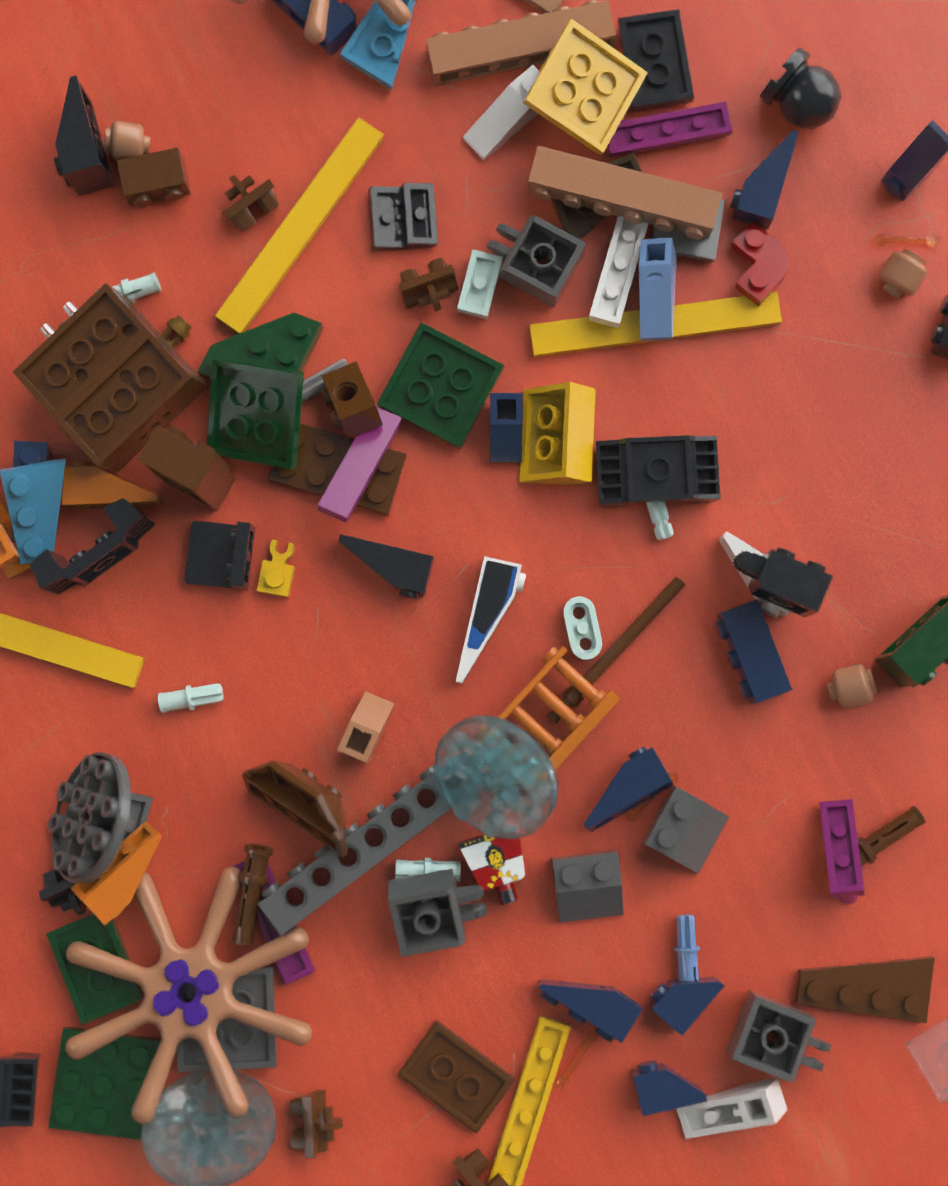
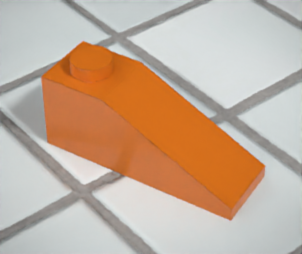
(93, 489)
(118, 884)

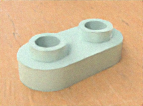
(582, 628)

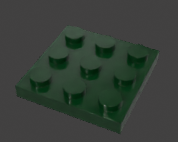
(440, 385)
(255, 413)
(101, 1087)

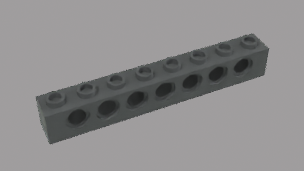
(286, 915)

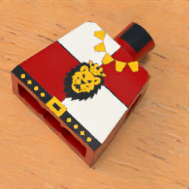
(495, 864)

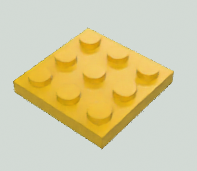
(585, 87)

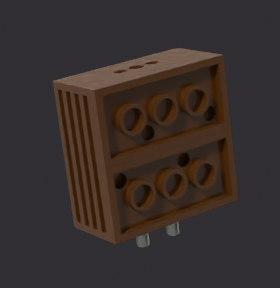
(109, 378)

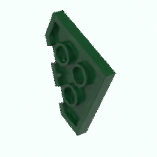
(276, 344)

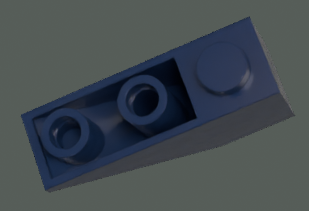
(599, 1004)

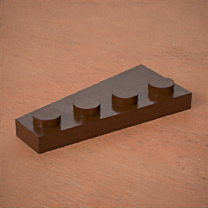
(880, 989)

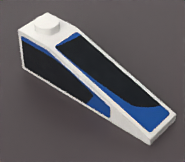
(493, 598)

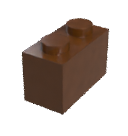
(153, 177)

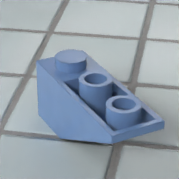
(657, 288)

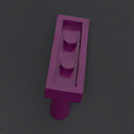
(842, 850)

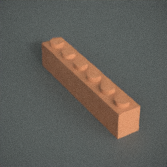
(512, 43)
(624, 193)

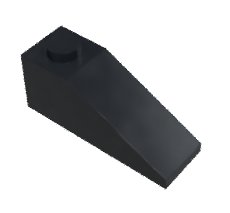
(397, 566)

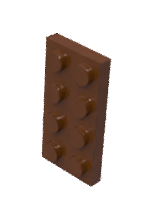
(320, 458)

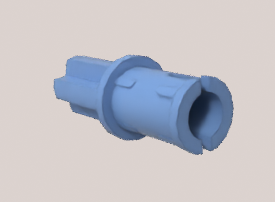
(687, 949)

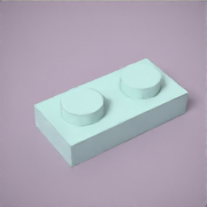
(479, 284)

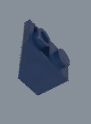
(505, 427)

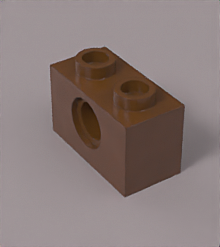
(352, 401)

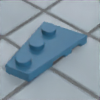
(377, 45)
(34, 505)

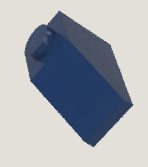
(684, 1001)
(663, 1088)

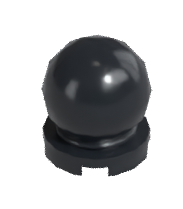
(805, 93)

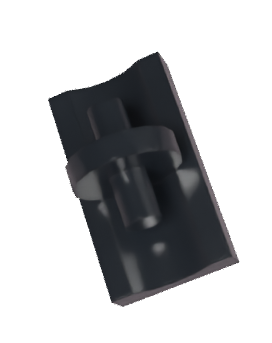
(59, 892)

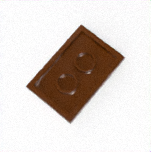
(456, 1076)

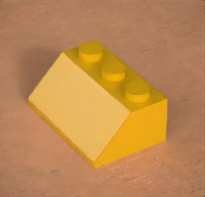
(558, 434)

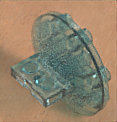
(496, 777)
(196, 1139)

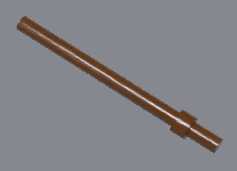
(573, 696)

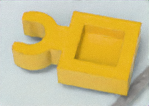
(276, 575)

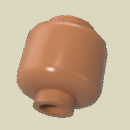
(125, 140)
(903, 273)
(852, 686)

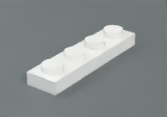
(617, 273)

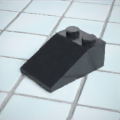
(80, 144)

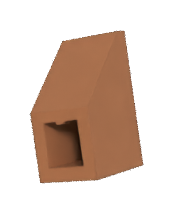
(366, 727)

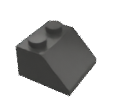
(685, 829)
(588, 885)

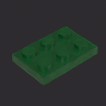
(92, 991)

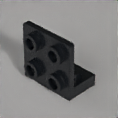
(220, 554)

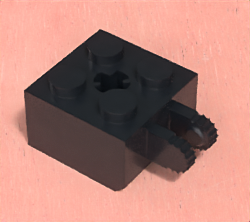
(784, 580)

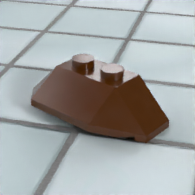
(301, 800)

